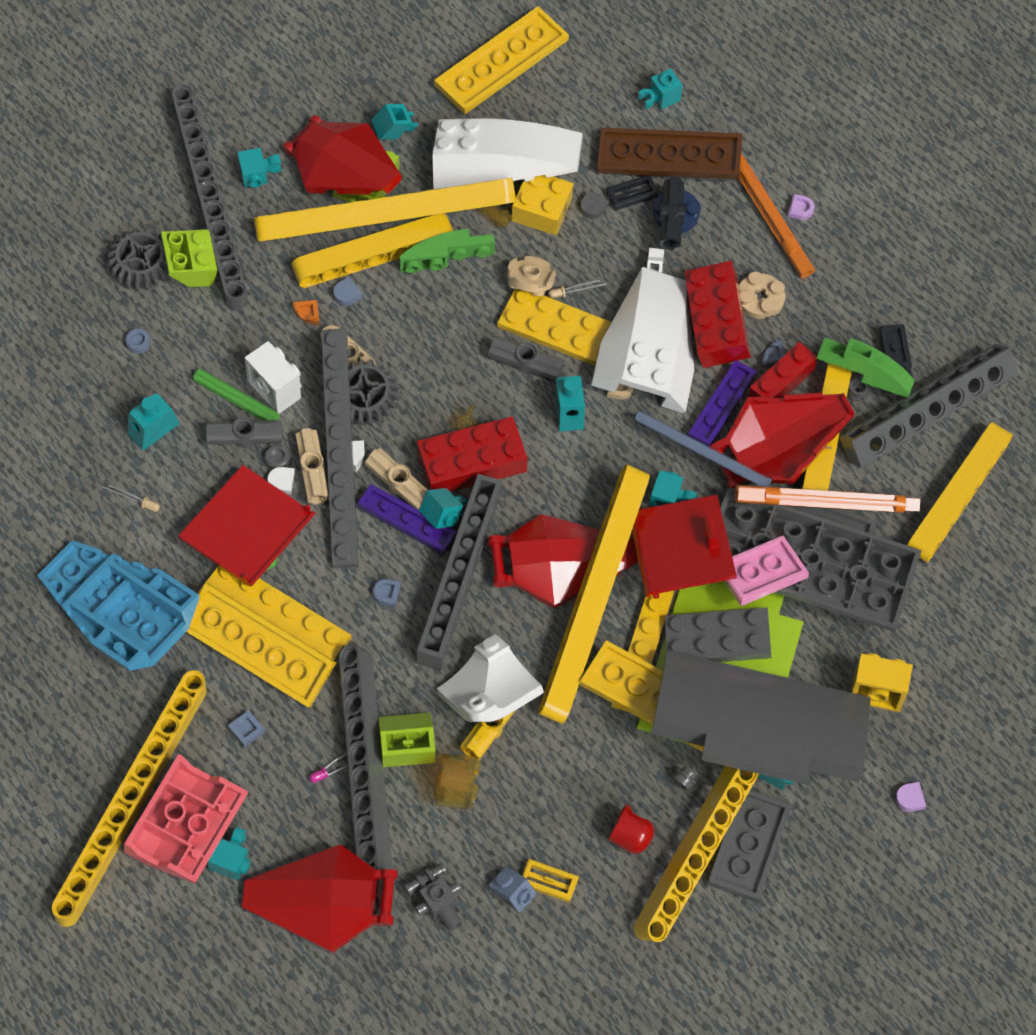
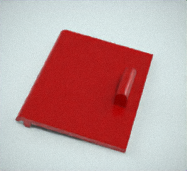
(246, 525)
(682, 545)

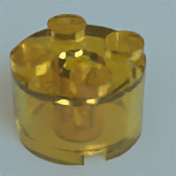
(456, 781)

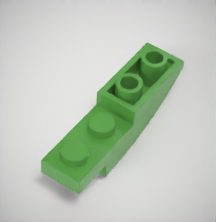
(436, 251)
(876, 366)

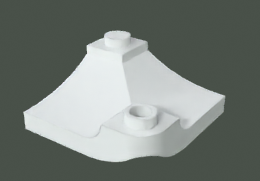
(490, 684)

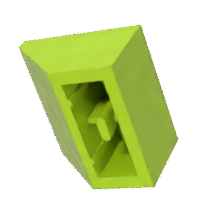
(190, 257)
(407, 739)

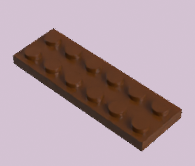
(670, 153)

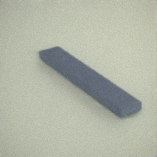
(703, 449)

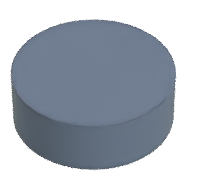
(137, 340)

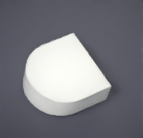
(282, 479)

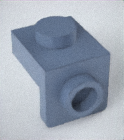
(513, 888)

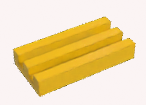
(552, 871)

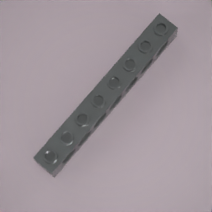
(974, 372)
(459, 572)

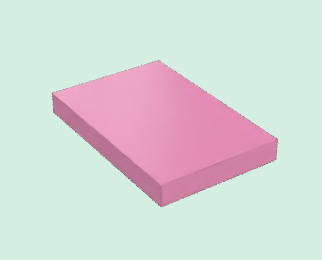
(765, 570)

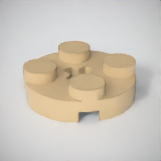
(531, 275)
(763, 283)

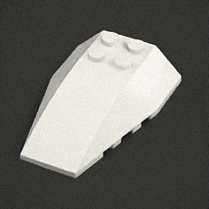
(500, 149)
(650, 341)

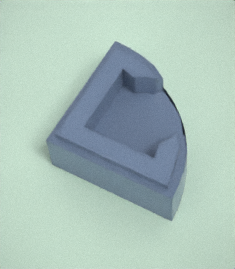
(773, 354)

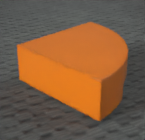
(307, 310)

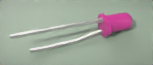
(322, 773)

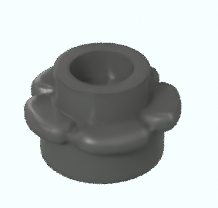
(854, 384)
(684, 778)

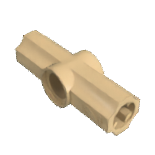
(389, 470)
(314, 478)

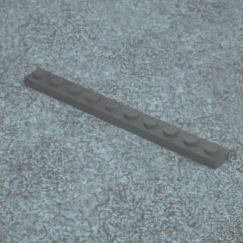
(339, 448)

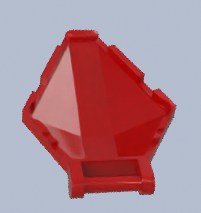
(342, 158)
(783, 434)
(549, 558)
(322, 897)

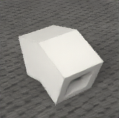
(655, 259)
(358, 454)

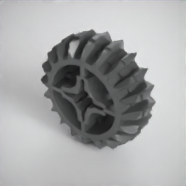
(133, 269)
(376, 390)

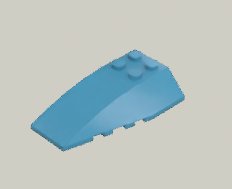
(120, 604)

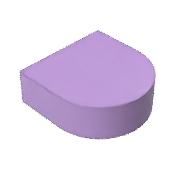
(801, 207)
(910, 797)

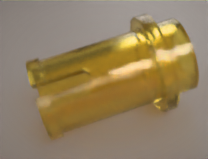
(496, 214)

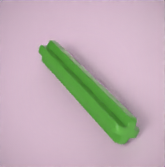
(235, 396)

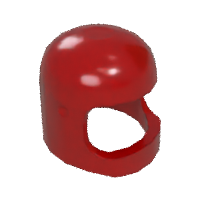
(632, 832)

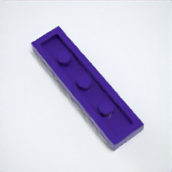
(722, 403)
(405, 519)

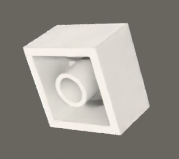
(273, 377)

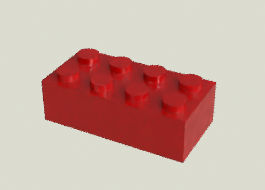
(717, 314)
(461, 455)

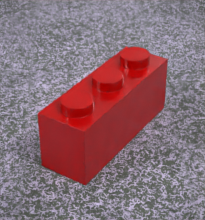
(785, 374)

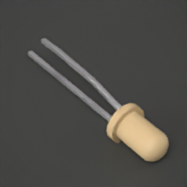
(560, 292)
(146, 503)

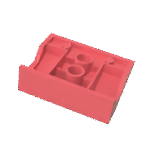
(184, 821)

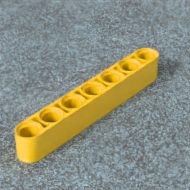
(366, 251)
(819, 471)
(960, 490)

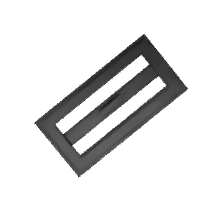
(633, 196)

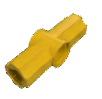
(482, 737)

